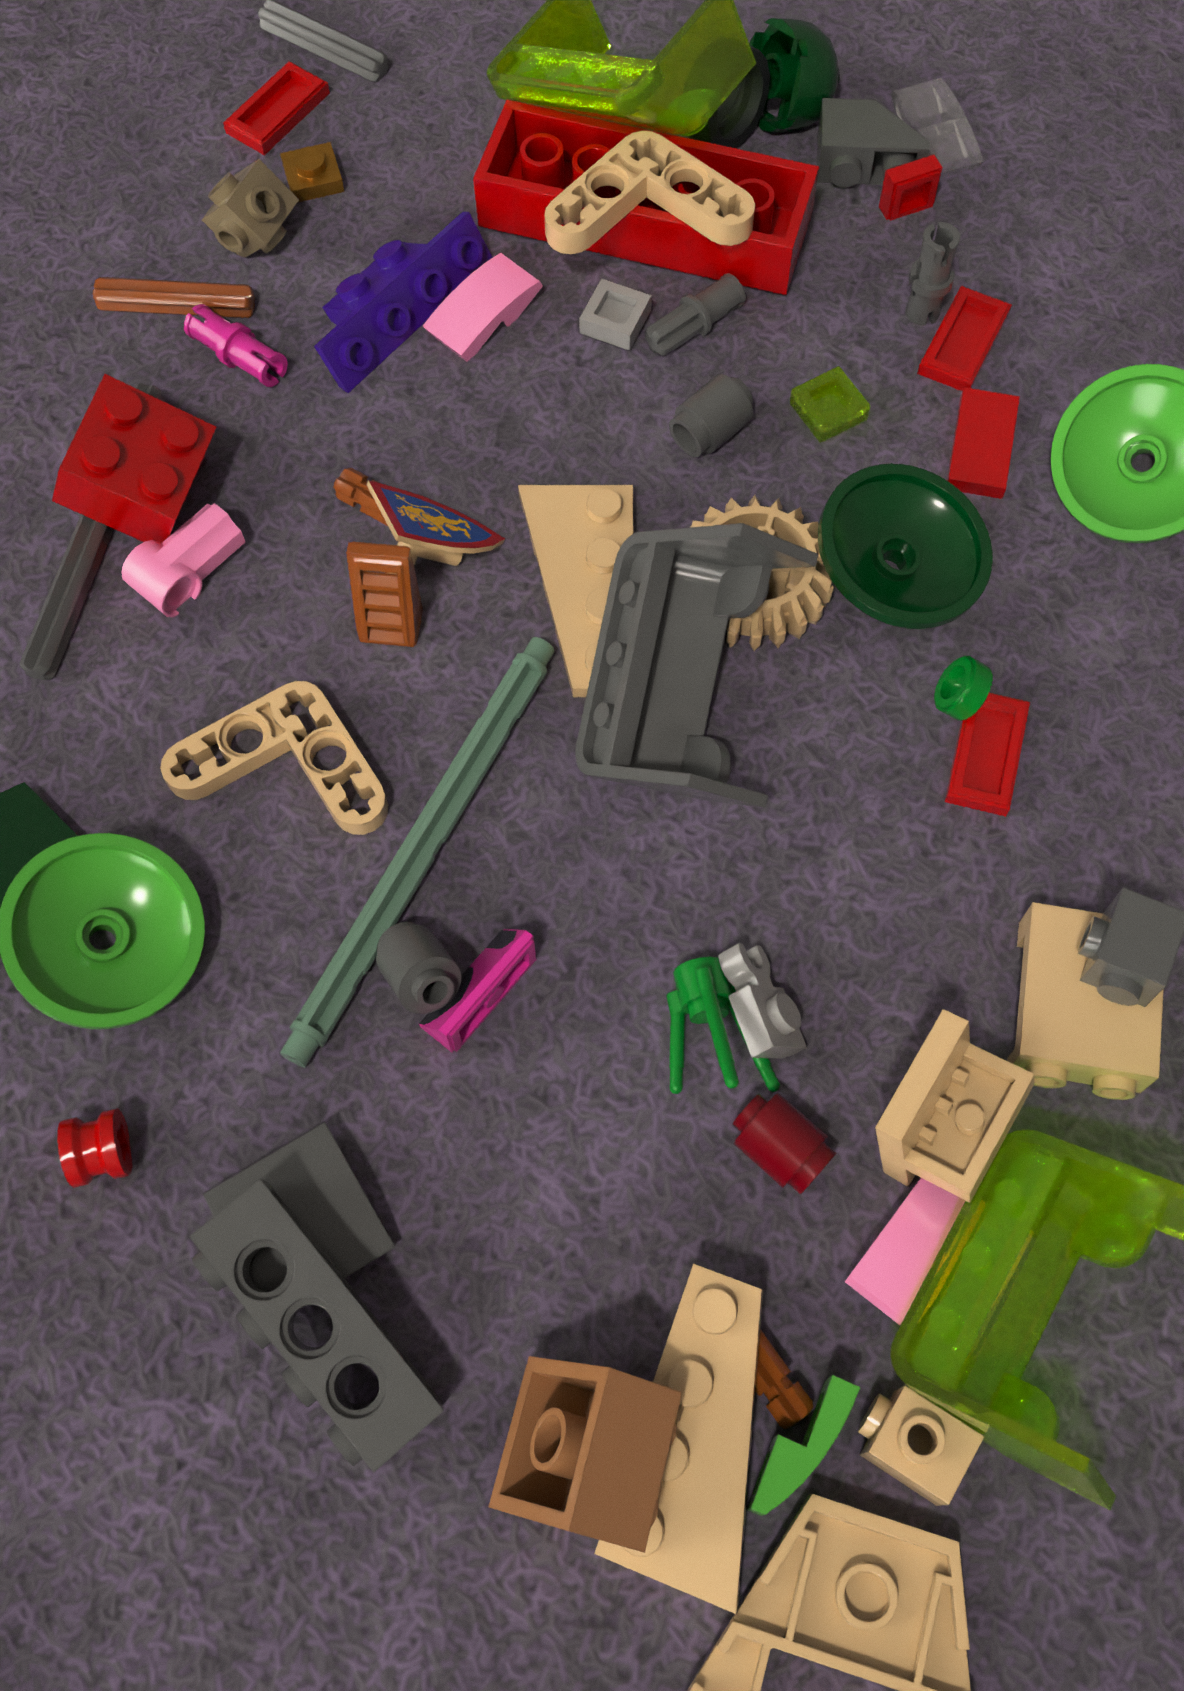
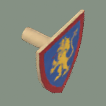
(430, 527)

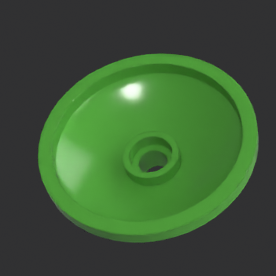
(1100, 436)
(93, 887)

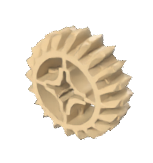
(794, 594)

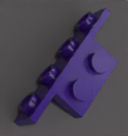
(395, 298)

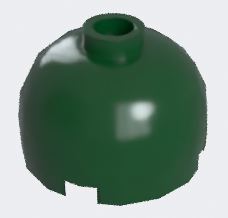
(801, 72)

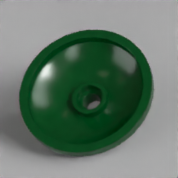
(919, 526)

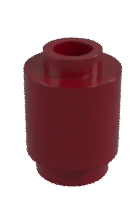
(782, 1142)

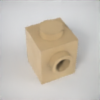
(918, 1444)

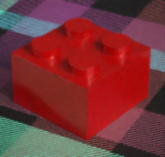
(132, 461)

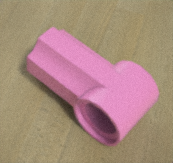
(175, 568)

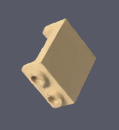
(1067, 1026)

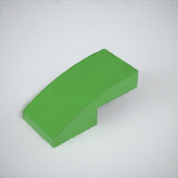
(791, 1463)

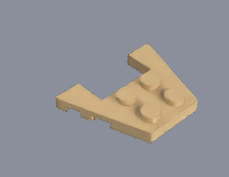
(853, 1599)

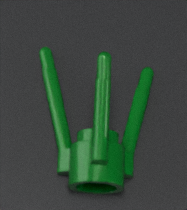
(704, 996)

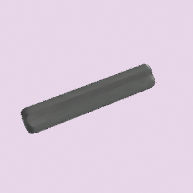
(323, 41)

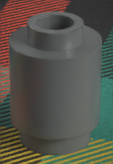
(711, 415)
(417, 967)

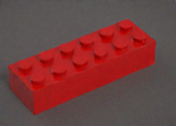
(544, 150)

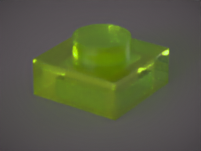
(829, 404)

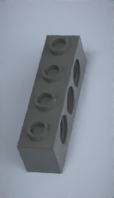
(404, 1397)

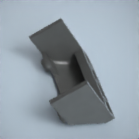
(664, 652)

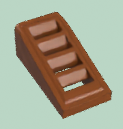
(384, 604)

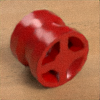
(94, 1147)

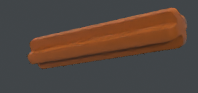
(172, 296)

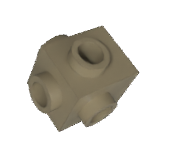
(249, 210)

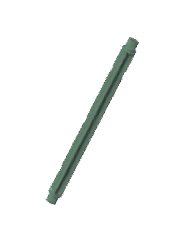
(416, 854)

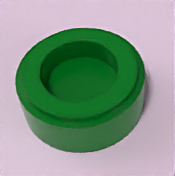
(963, 688)

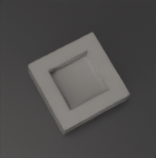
(615, 314)

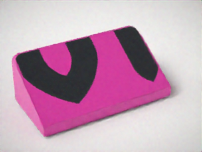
(482, 988)

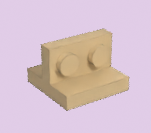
(951, 1111)

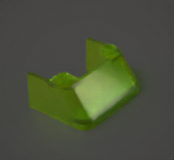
(564, 67)
(1003, 1279)

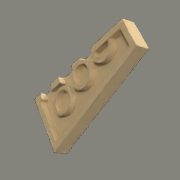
(576, 545)
(705, 1476)

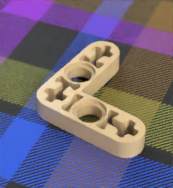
(635, 171)
(281, 734)

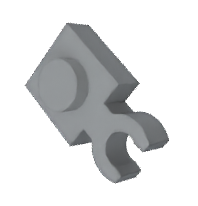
(763, 1011)

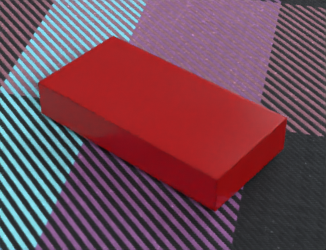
(276, 108)
(964, 339)
(983, 442)
(988, 755)

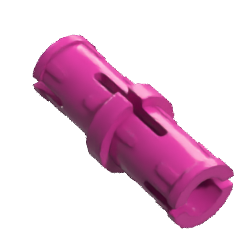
(235, 345)

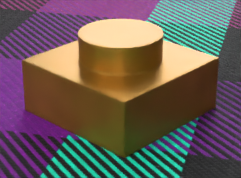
(312, 172)

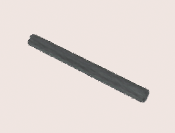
(68, 591)

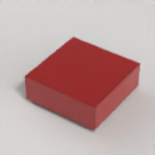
(910, 187)

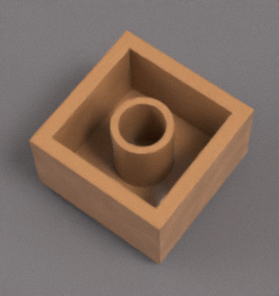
(587, 1451)

